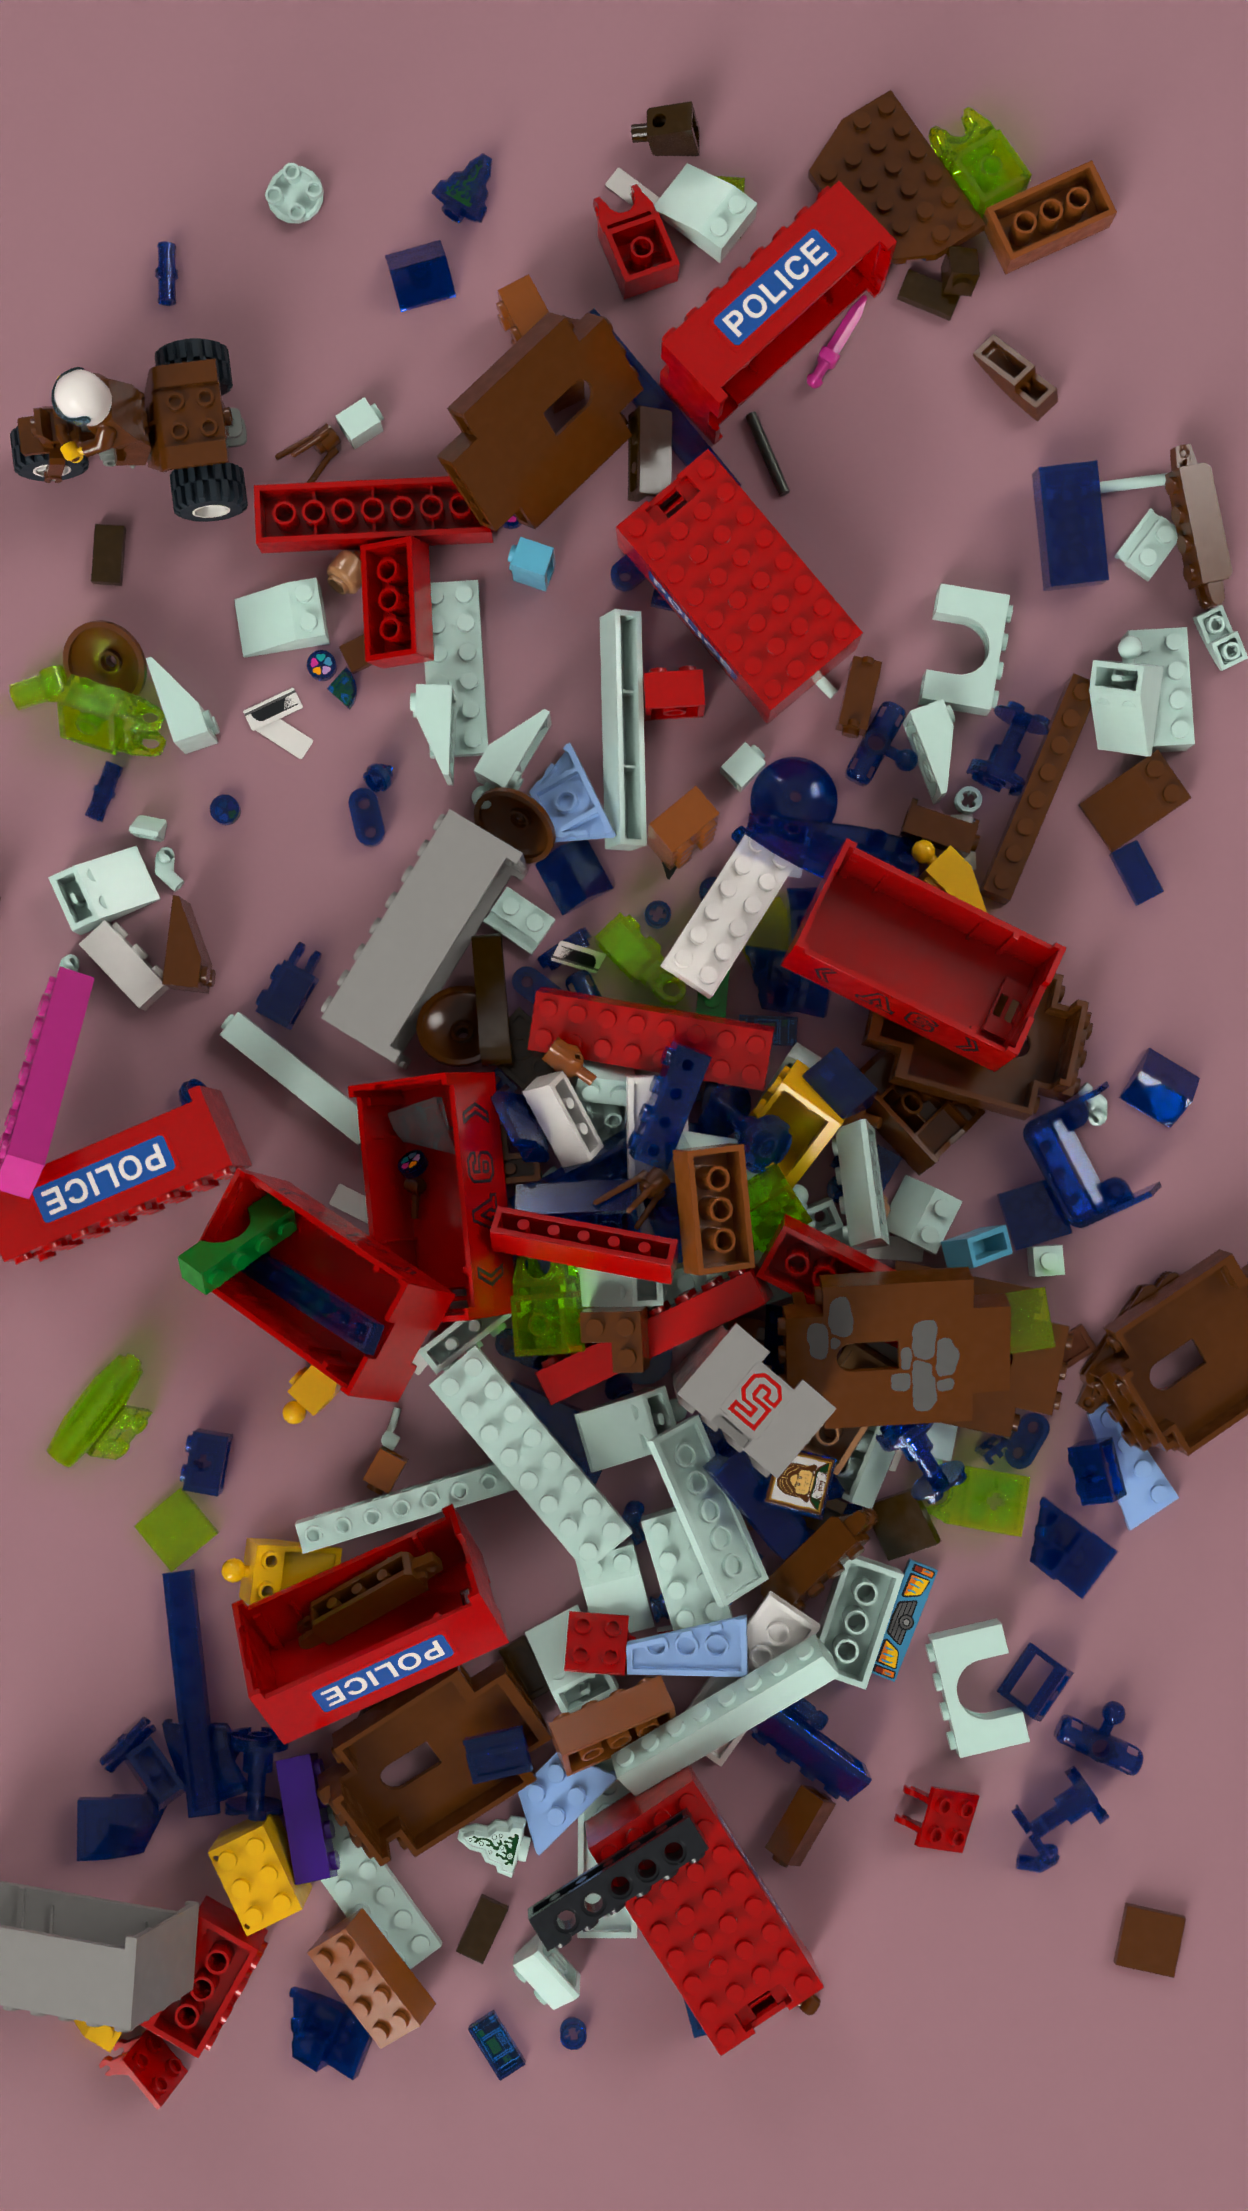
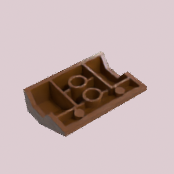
(915, 1121)

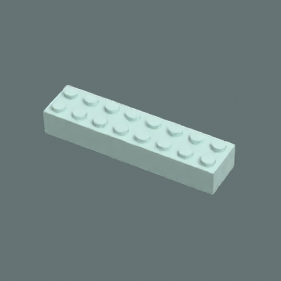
(531, 1458)

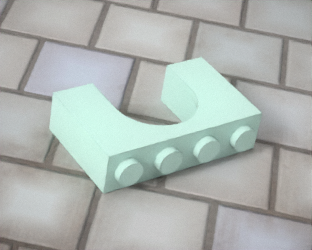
(987, 616)
(952, 1653)

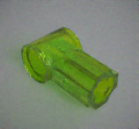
(39, 688)

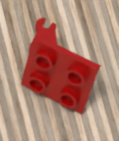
(597, 1643)
(946, 1818)
(149, 2065)

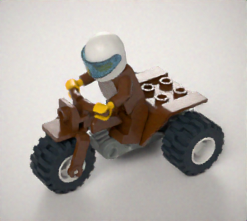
(170, 426)

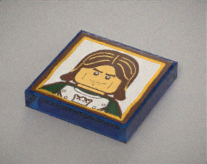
(802, 1486)

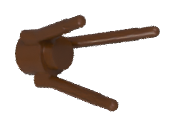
(322, 440)
(652, 1185)

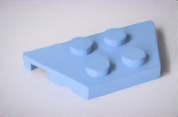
(571, 800)
(559, 1800)

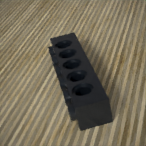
(571, 1897)

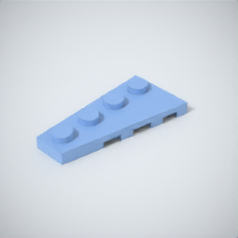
(1144, 1481)
(700, 1650)

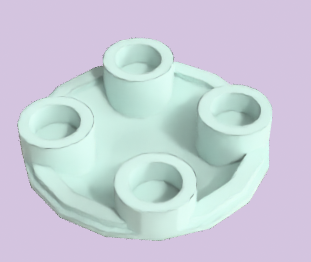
(294, 194)

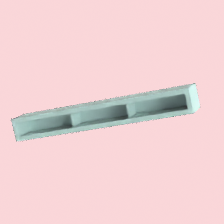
(623, 728)
(724, 1715)

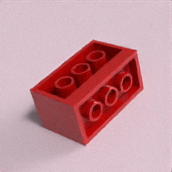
(221, 1972)

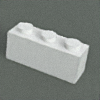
(125, 964)
(563, 1119)

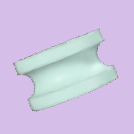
(976, 803)

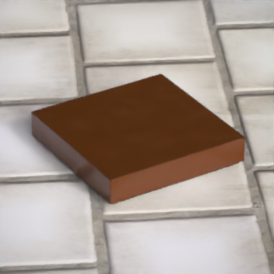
(1149, 1940)

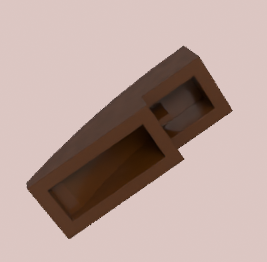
(1016, 377)

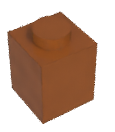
(384, 1470)

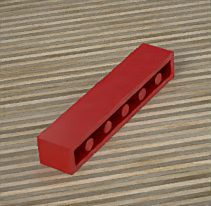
(584, 1245)

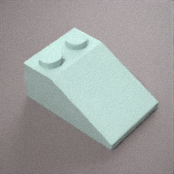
(706, 210)
(282, 618)
(436, 714)
(187, 721)
(931, 738)
(618, 1587)

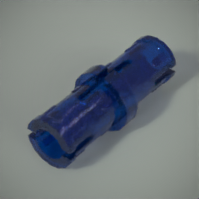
(166, 273)
(104, 791)
(126, 1743)

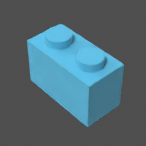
(532, 563)
(977, 1247)

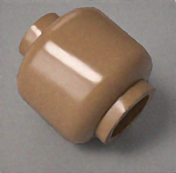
(345, 572)

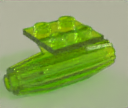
(100, 1418)

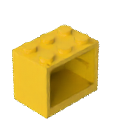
(805, 1112)
(258, 1872)

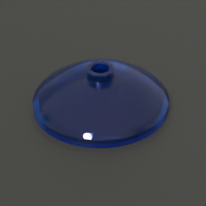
(800, 775)

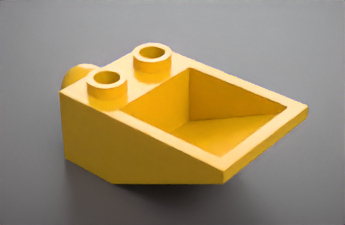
(948, 873)
(311, 1393)
(284, 1566)

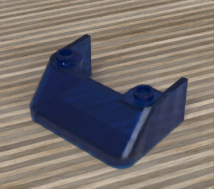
(1070, 1171)

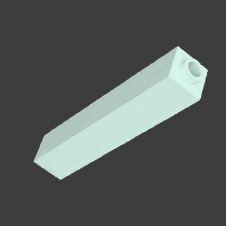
(292, 1074)

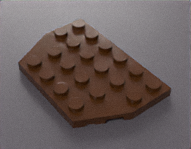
(898, 180)

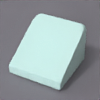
(149, 828)

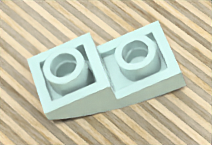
(1219, 638)

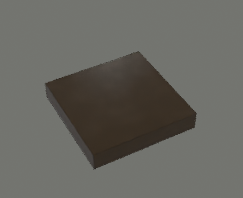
(903, 1525)

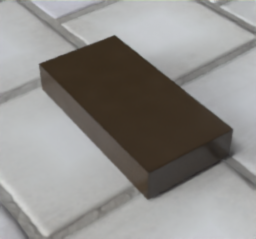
(927, 295)
(108, 554)
(524, 1666)
(482, 1929)

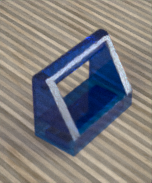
(1049, 1690)

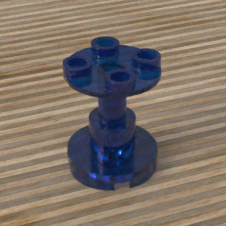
(1000, 767)
(763, 1138)
(917, 1447)
(258, 1755)
(1069, 1806)

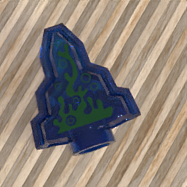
(466, 191)

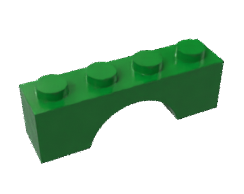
(211, 1264)

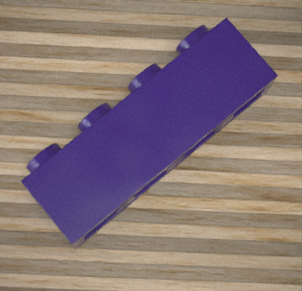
(307, 1819)

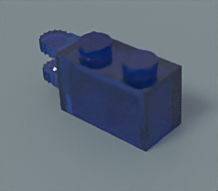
(289, 988)

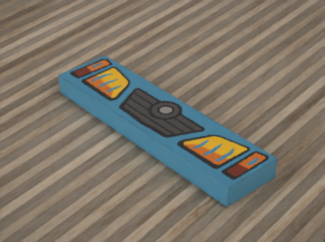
(904, 1618)

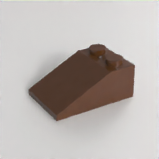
(1135, 801)
(186, 957)

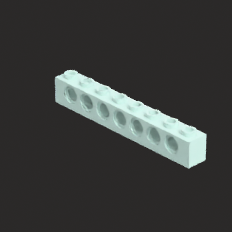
(401, 1506)

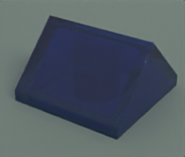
(420, 275)
(573, 875)
(841, 1084)
(1160, 1088)

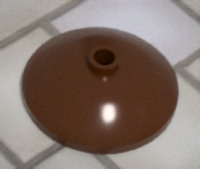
(90, 652)
(517, 821)
(443, 1020)

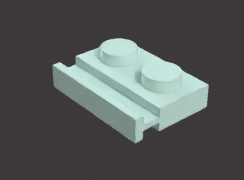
(1148, 545)
(519, 920)

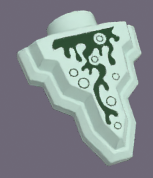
(500, 1842)

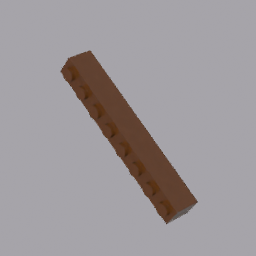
(1038, 791)

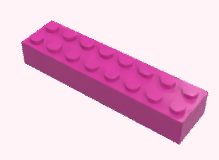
(42, 1081)

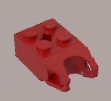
(636, 245)

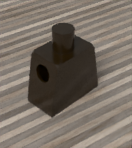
(669, 130)

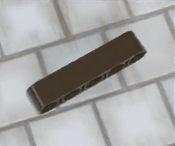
(491, 1000)

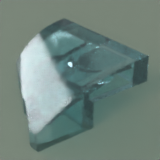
(424, 1125)

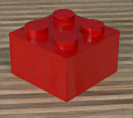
(673, 693)

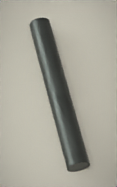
(767, 453)

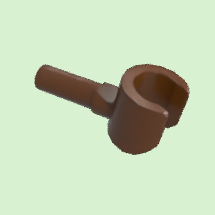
(416, 1187)
(810, 2005)

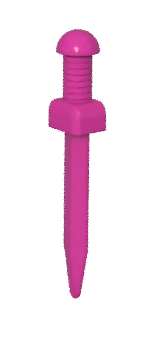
(829, 356)

